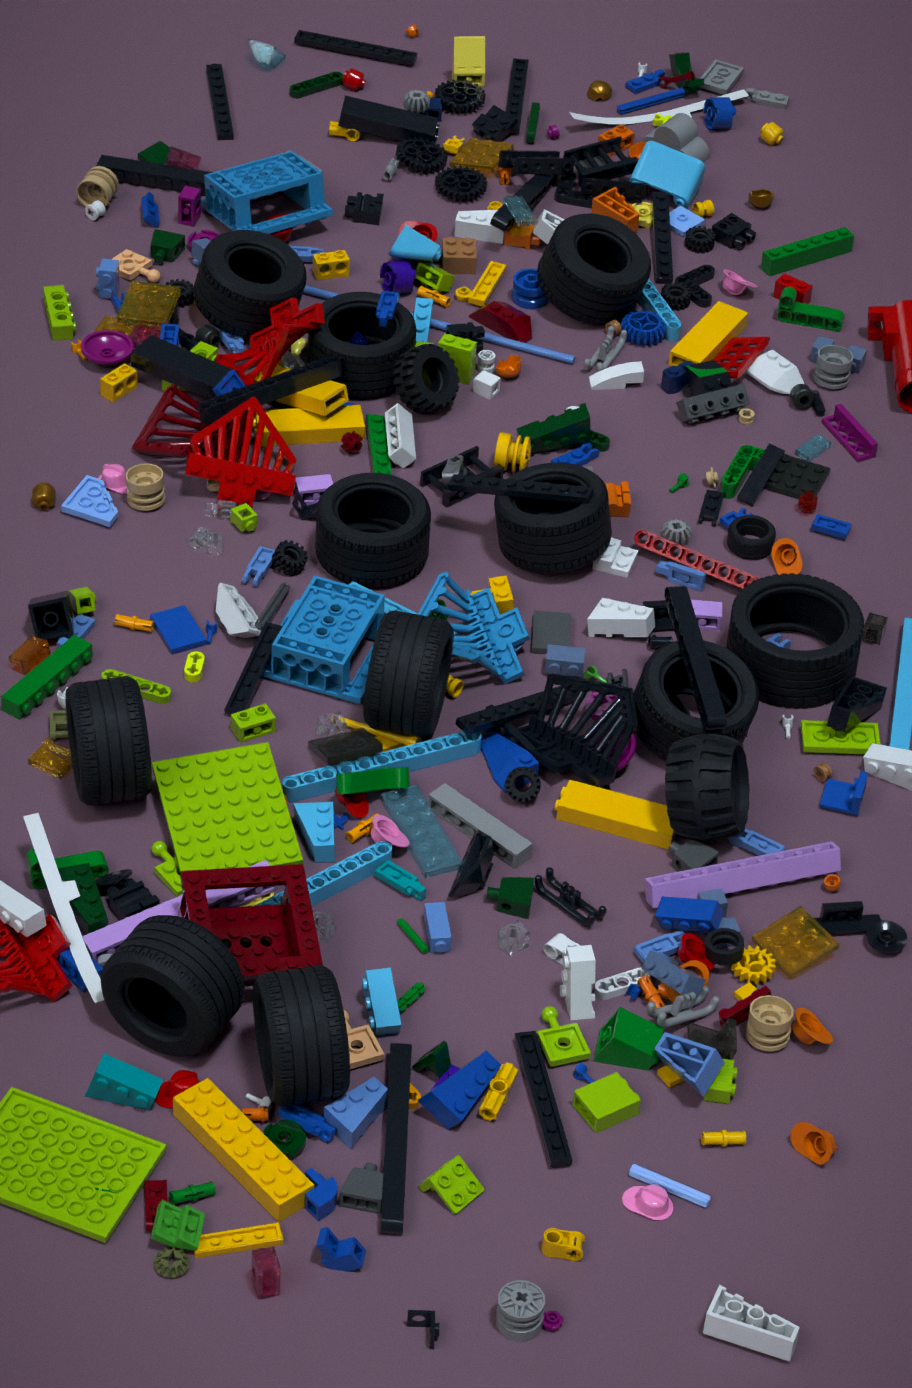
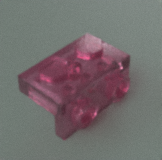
(142, 332)

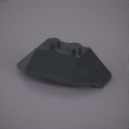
(474, 866)

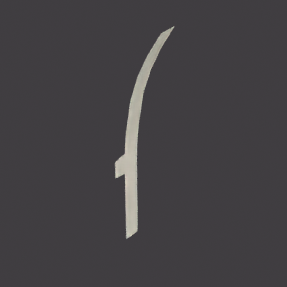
(649, 117)
(60, 895)

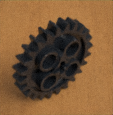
(460, 96)
(421, 155)
(460, 183)

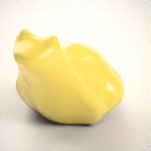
(299, 346)

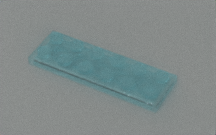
(419, 824)

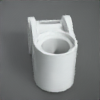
(557, 946)

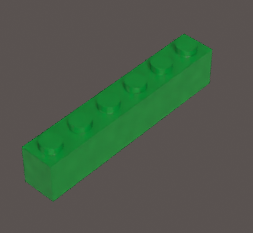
(807, 251)
(46, 677)

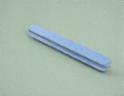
(670, 1185)

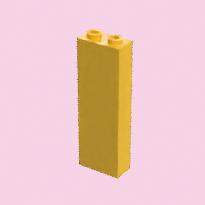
(709, 335)
(316, 399)
(306, 427)
(615, 814)

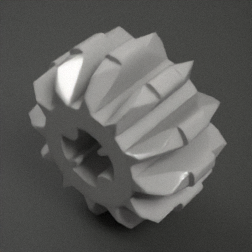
(416, 101)
(676, 531)

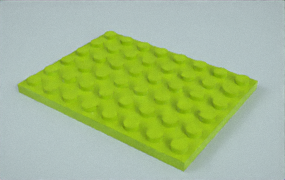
(226, 809)
(59, 1155)

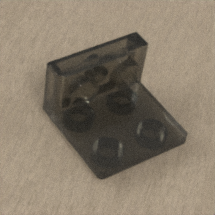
(723, 1040)

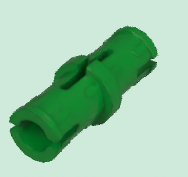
(192, 1193)

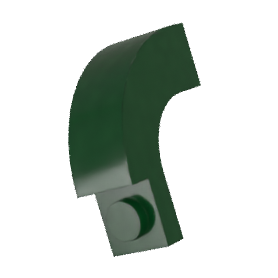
(680, 65)

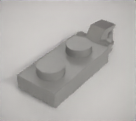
(767, 99)

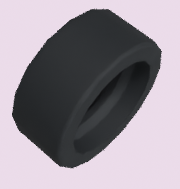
(724, 957)

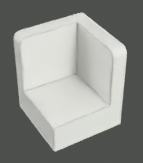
(486, 385)

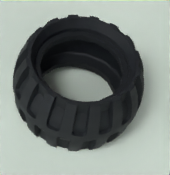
(707, 787)

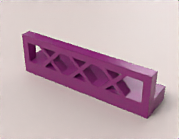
(854, 432)

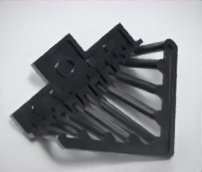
(565, 751)

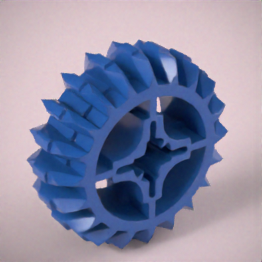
(643, 328)

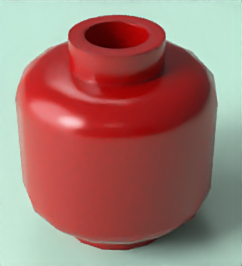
(353, 79)

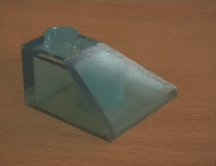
(266, 54)

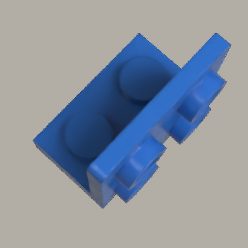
(844, 796)

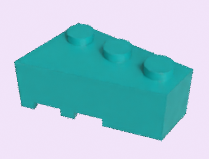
(123, 1084)

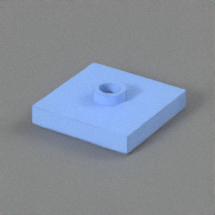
(683, 219)

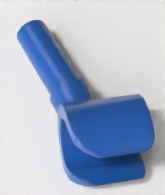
(210, 629)
(633, 990)
(580, 1073)

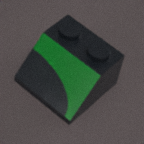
(707, 377)

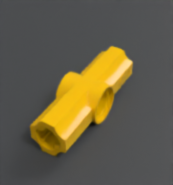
(498, 1091)

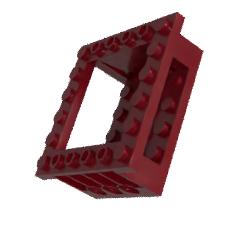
(286, 926)

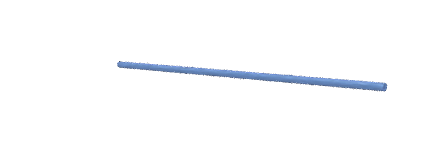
(488, 337)

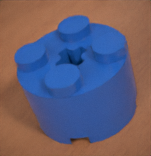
(719, 113)

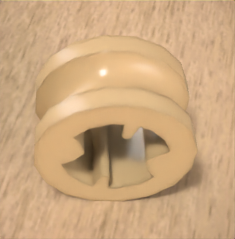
(746, 416)

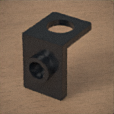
(305, 511)
(428, 1322)

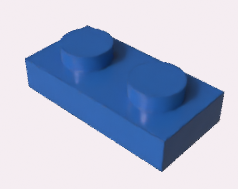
(831, 526)

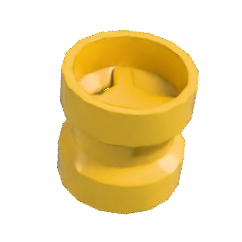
(702, 209)
(454, 686)

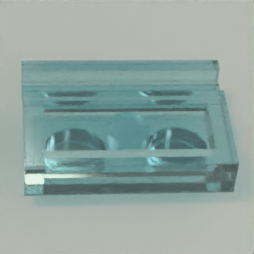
(520, 210)

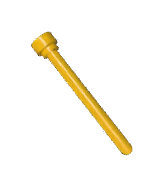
(409, 740)

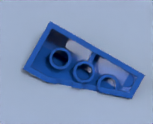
(504, 757)

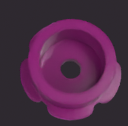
(553, 132)
(552, 1325)

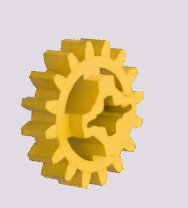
(755, 965)

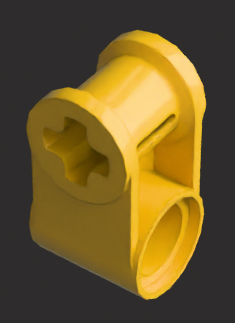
(561, 1243)

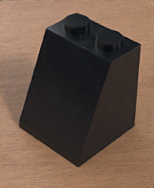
(51, 615)

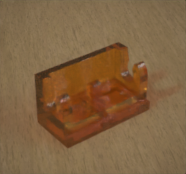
(30, 655)

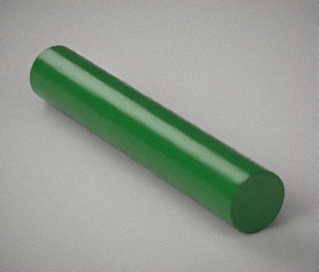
(413, 936)

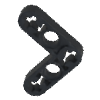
(566, 187)
(702, 274)

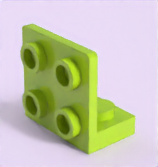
(454, 1184)

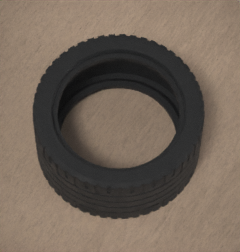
(802, 606)

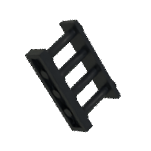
(535, 162)
(611, 169)
(470, 457)

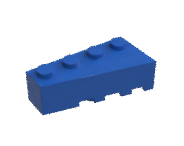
(458, 1093)

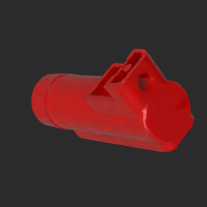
(896, 338)

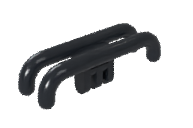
(569, 899)

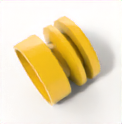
(512, 452)

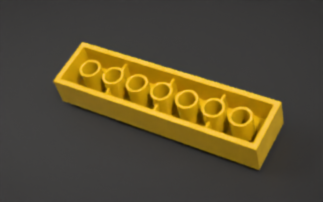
(242, 1149)

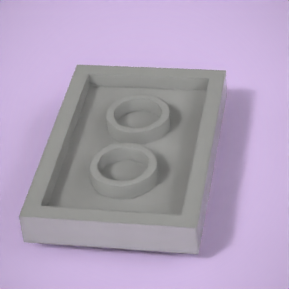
(721, 77)

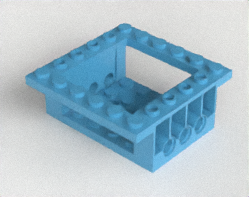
(232, 188)
(323, 661)

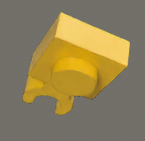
(453, 145)

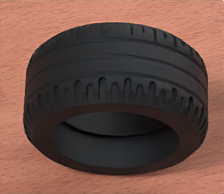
(753, 526)

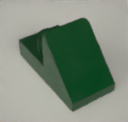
(435, 1059)

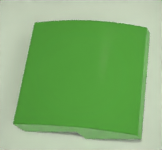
(177, 1226)

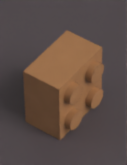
(459, 255)

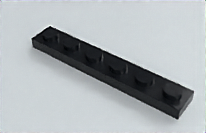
(253, 670)

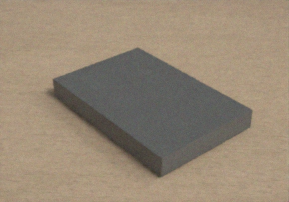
(550, 629)

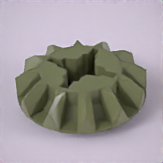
(179, 1266)

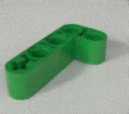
(808, 314)
(738, 470)
(372, 780)
(95, 859)

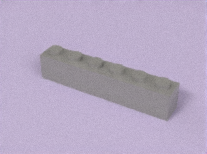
(470, 818)

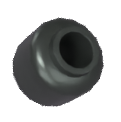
(208, 335)
(801, 396)

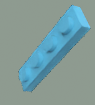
(422, 318)

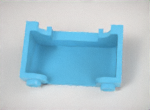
(669, 172)
(414, 247)

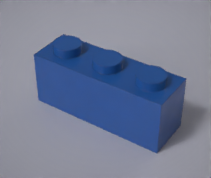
(689, 914)

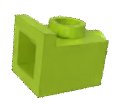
(247, 521)

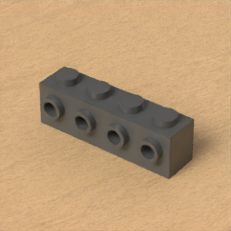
(713, 403)

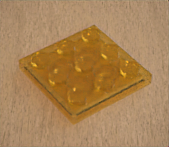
(480, 155)
(148, 304)
(796, 942)

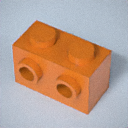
(620, 130)

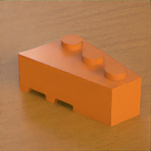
(614, 206)

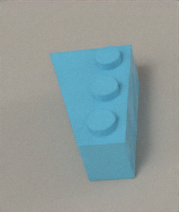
(317, 828)
(381, 1002)

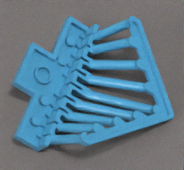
(492, 633)

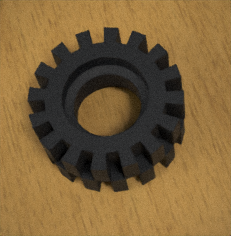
(699, 239)
(186, 294)
(676, 295)
(293, 550)
(523, 772)

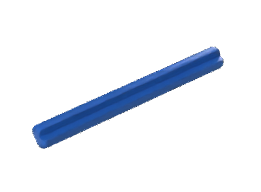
(651, 100)

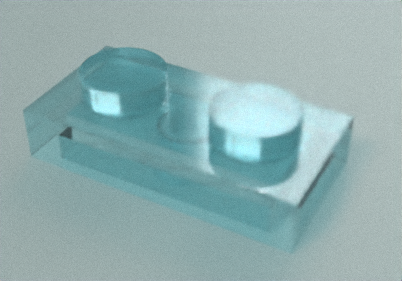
(812, 448)

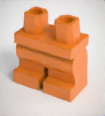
(521, 236)
(619, 499)

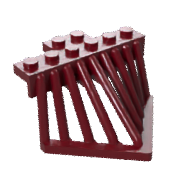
(182, 448)

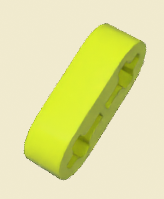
(191, 666)

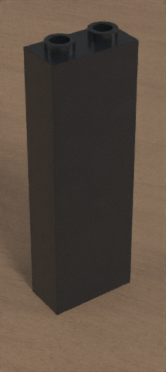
(387, 120)
(178, 366)

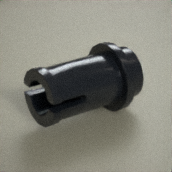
(657, 642)

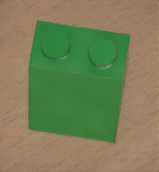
(628, 1041)

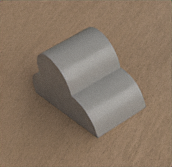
(682, 135)

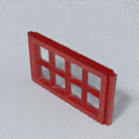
(761, 343)

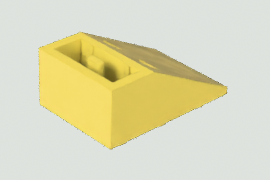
(469, 59)

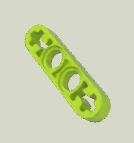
(156, 693)

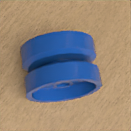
(527, 291)

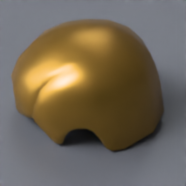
(599, 89)
(761, 198)

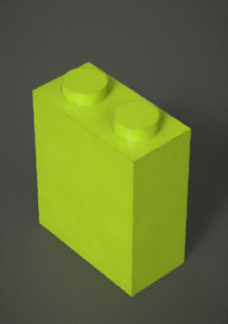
(463, 353)
(606, 1102)

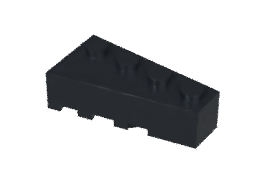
(855, 703)

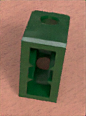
(166, 246)
(513, 896)

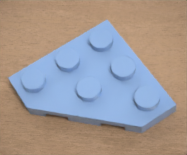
(91, 502)

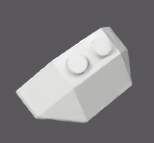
(775, 372)
(236, 612)

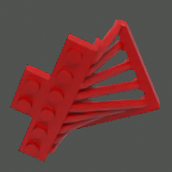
(274, 341)
(239, 479)
(33, 961)

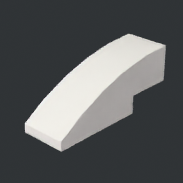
(617, 376)

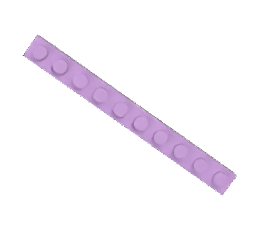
(746, 873)
(111, 937)

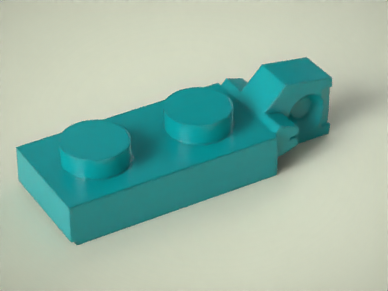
(400, 880)

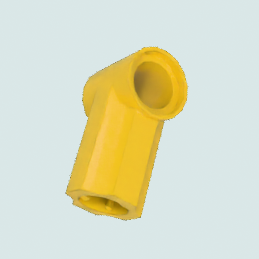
(335, 130)

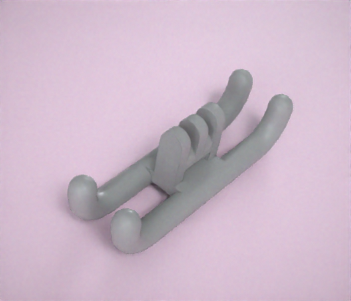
(605, 351)
(682, 1009)

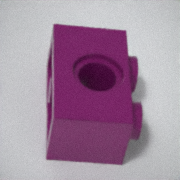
(189, 206)

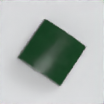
(156, 153)

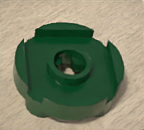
(290, 1129)

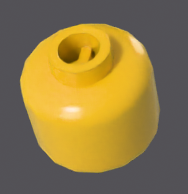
(772, 133)

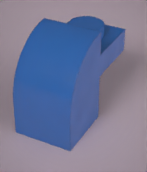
(323, 1197)
(342, 1254)

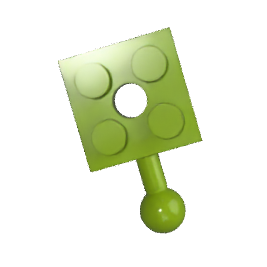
(167, 870)
(568, 1034)

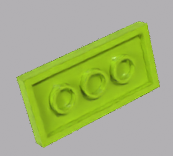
(821, 738)

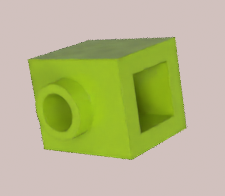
(82, 600)

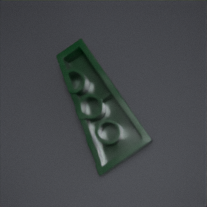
(558, 431)
(88, 906)

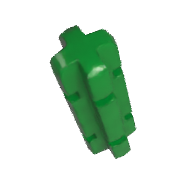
(410, 996)

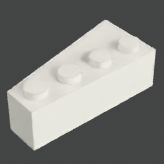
(749, 1326)

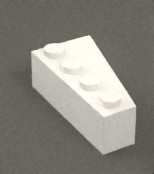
(889, 764)

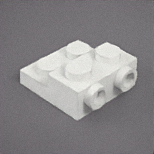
(616, 559)

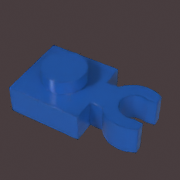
(728, 518)

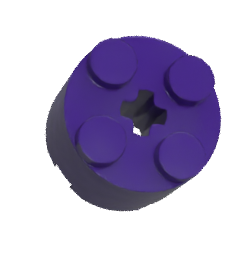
(397, 276)

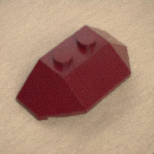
(504, 320)

